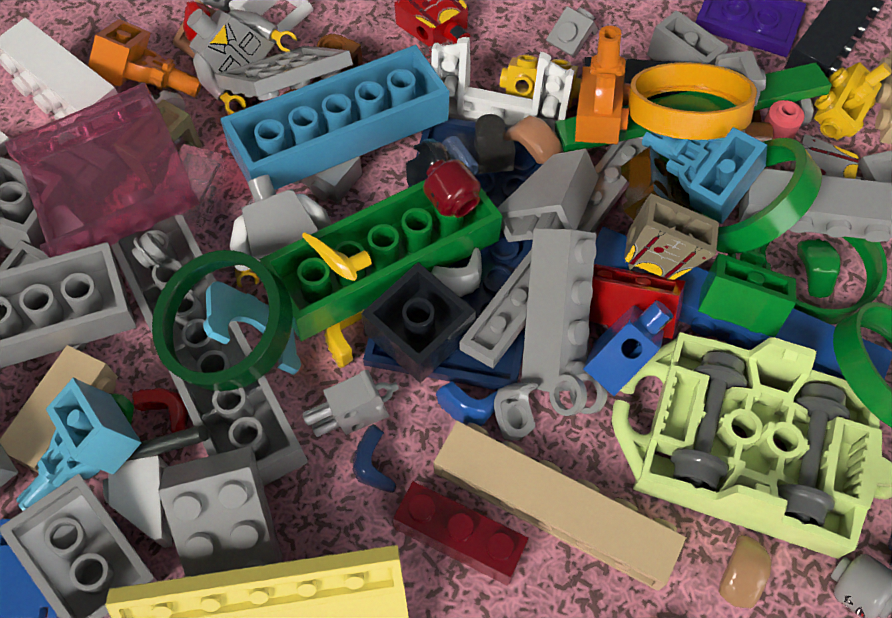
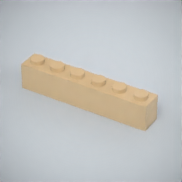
(560, 505)

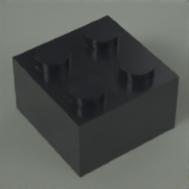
(418, 321)

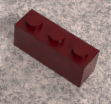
(460, 533)

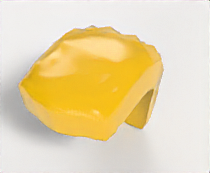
(336, 342)

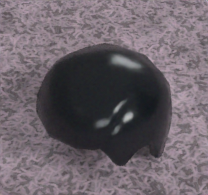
(429, 153)

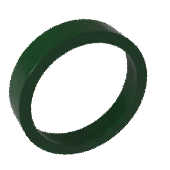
(263, 355)

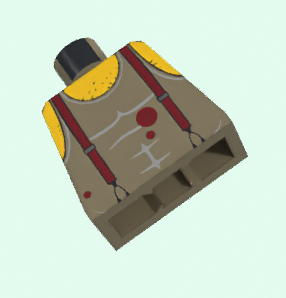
(669, 239)

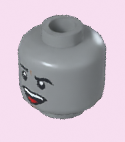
(864, 586)

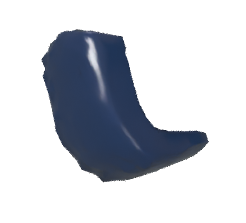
(362, 462)

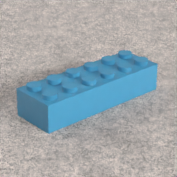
(337, 118)

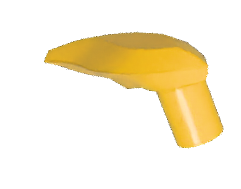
(338, 261)

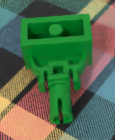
(747, 293)

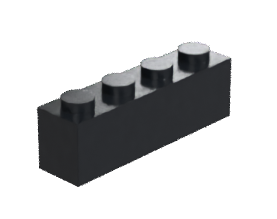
(833, 34)

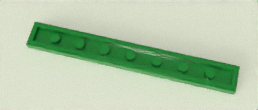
(787, 84)

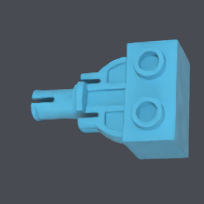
(87, 439)

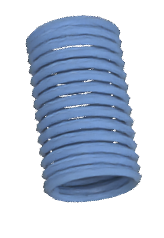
(459, 149)

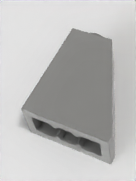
(550, 197)

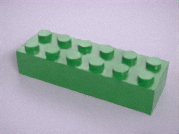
(395, 236)

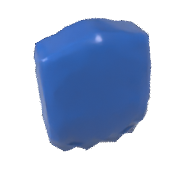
(463, 407)

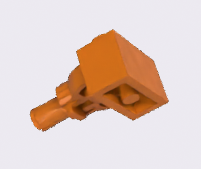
(123, 54)
(603, 92)

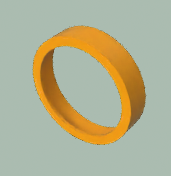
(697, 78)

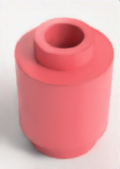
(785, 119)

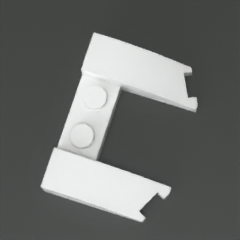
(468, 103)

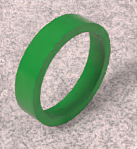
(784, 210)
(876, 271)
(855, 361)

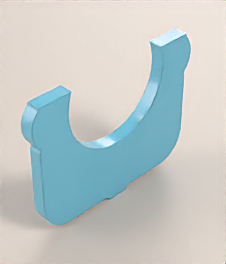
(228, 304)

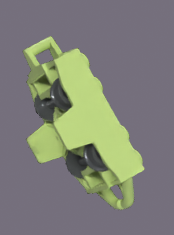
(749, 479)

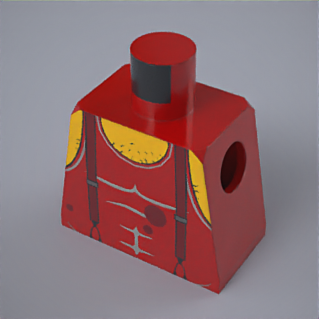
(433, 19)

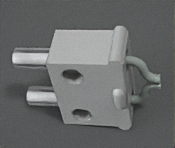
(352, 405)

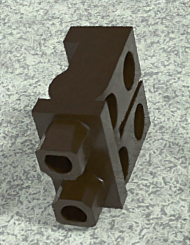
(646, 179)

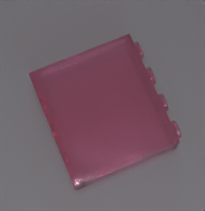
(103, 172)

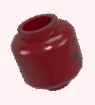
(452, 188)

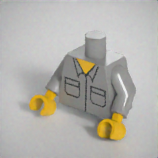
(230, 42)

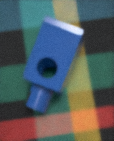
(627, 346)

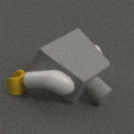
(273, 222)

